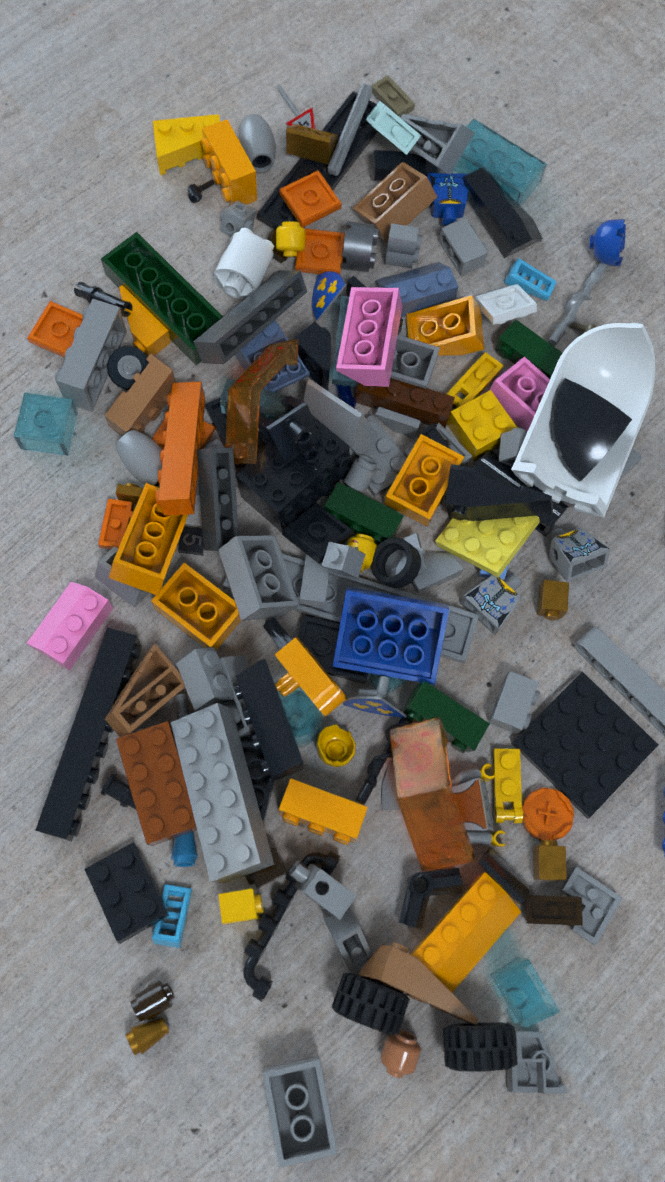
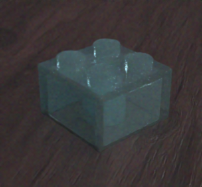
(45, 424)

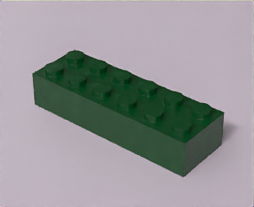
(161, 292)

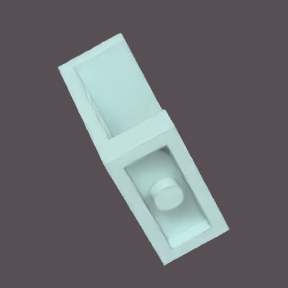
(393, 127)

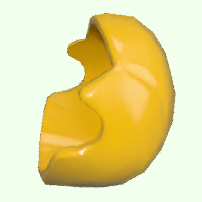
(335, 746)

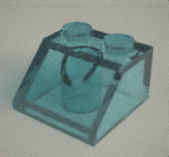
(523, 992)

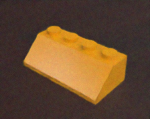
(466, 931)

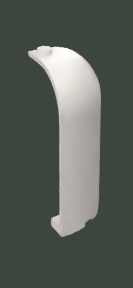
(616, 365)

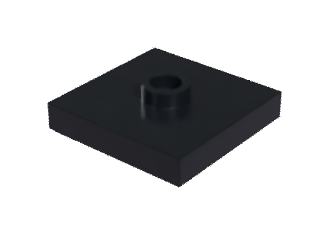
(315, 530)

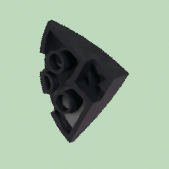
(584, 427)

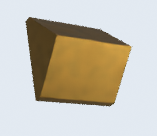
(310, 143)

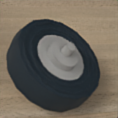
(124, 365)

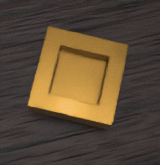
(129, 492)

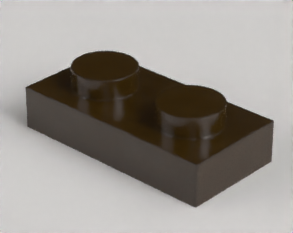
(554, 910)

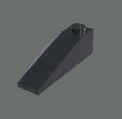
(506, 219)

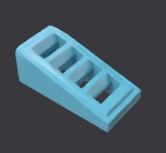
(532, 273)
(167, 940)

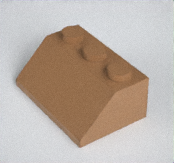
(396, 200)

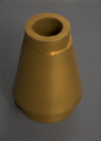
(146, 1035)

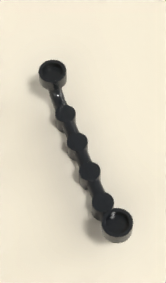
(269, 924)

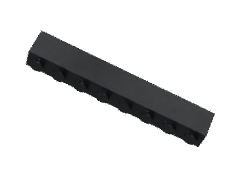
(88, 736)

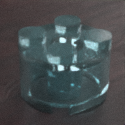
(311, 720)

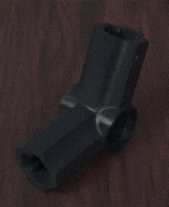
(437, 883)

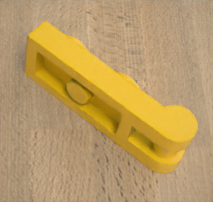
(476, 379)
(507, 785)

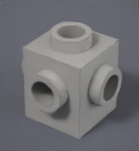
(237, 217)

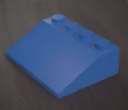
(391, 635)

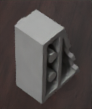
(439, 141)

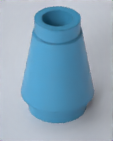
(184, 851)

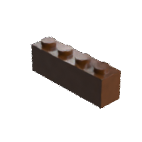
(408, 400)

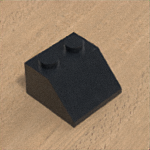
(315, 353)

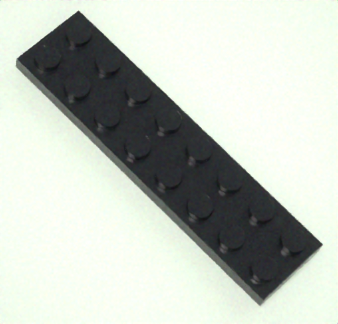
(275, 209)

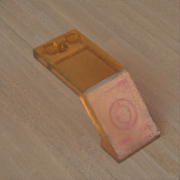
(245, 399)
(427, 795)

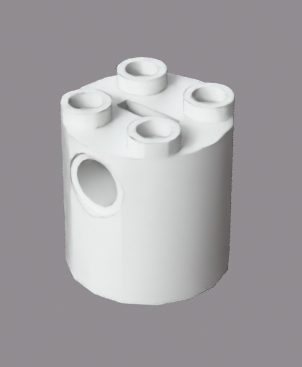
(243, 264)

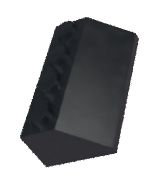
(269, 721)

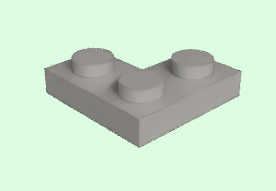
(597, 901)

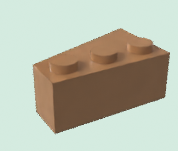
(143, 400)

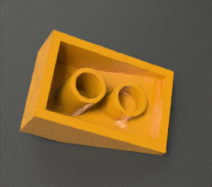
(451, 326)
(422, 480)

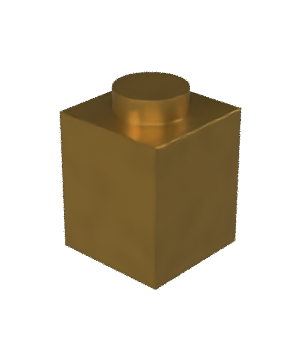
(553, 599)
(549, 861)

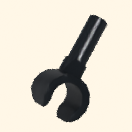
(195, 191)

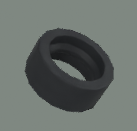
(407, 574)

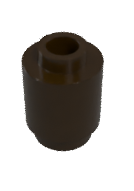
(152, 1001)

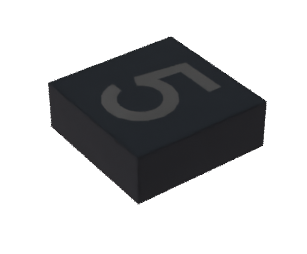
(191, 542)

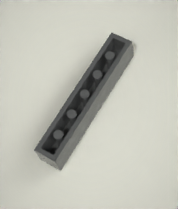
(250, 317)

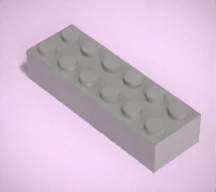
(221, 794)

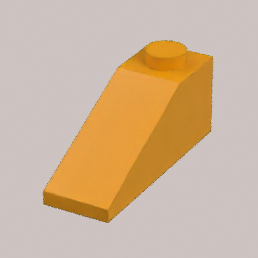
(146, 330)

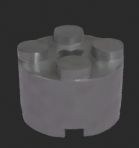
(358, 246)

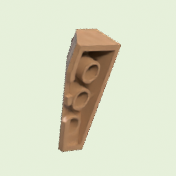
(406, 974)

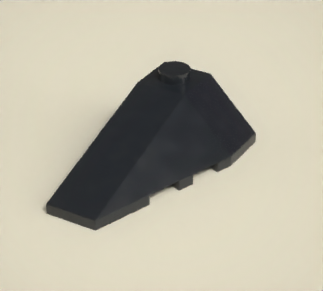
(481, 498)

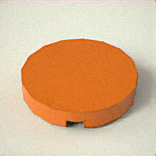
(547, 814)

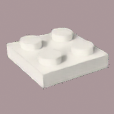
(506, 304)

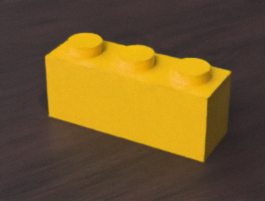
(240, 906)

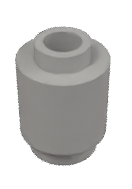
(361, 473)

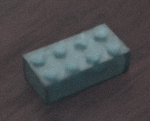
(505, 161)

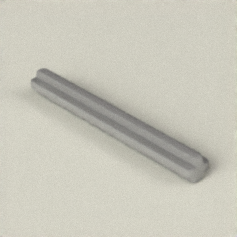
(350, 130)

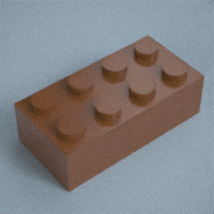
(157, 783)

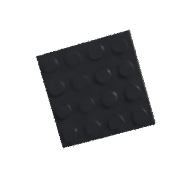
(585, 744)

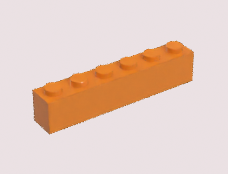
(181, 442)

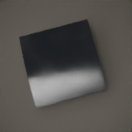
(504, 876)

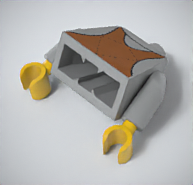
(474, 806)

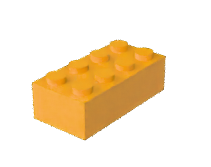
(147, 545)

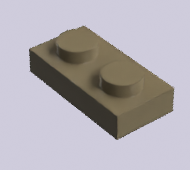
(392, 96)

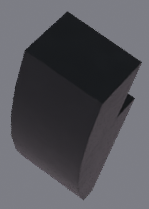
(386, 161)

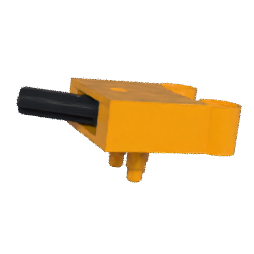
(303, 670)

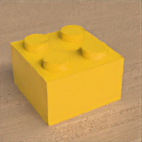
(480, 424)

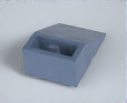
(270, 335)

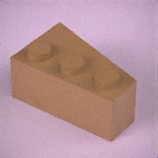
(147, 690)

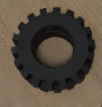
(370, 1003)
(480, 1046)

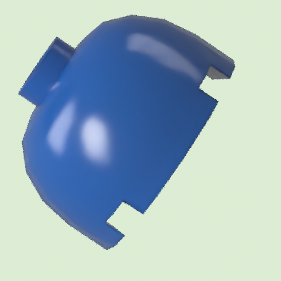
(609, 242)

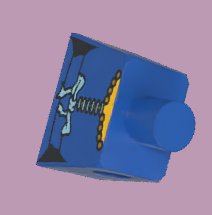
(451, 196)

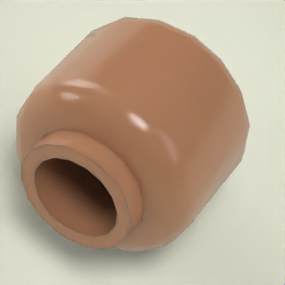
(400, 1054)

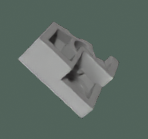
(441, 569)
(535, 1066)

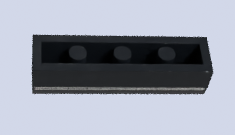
(494, 468)

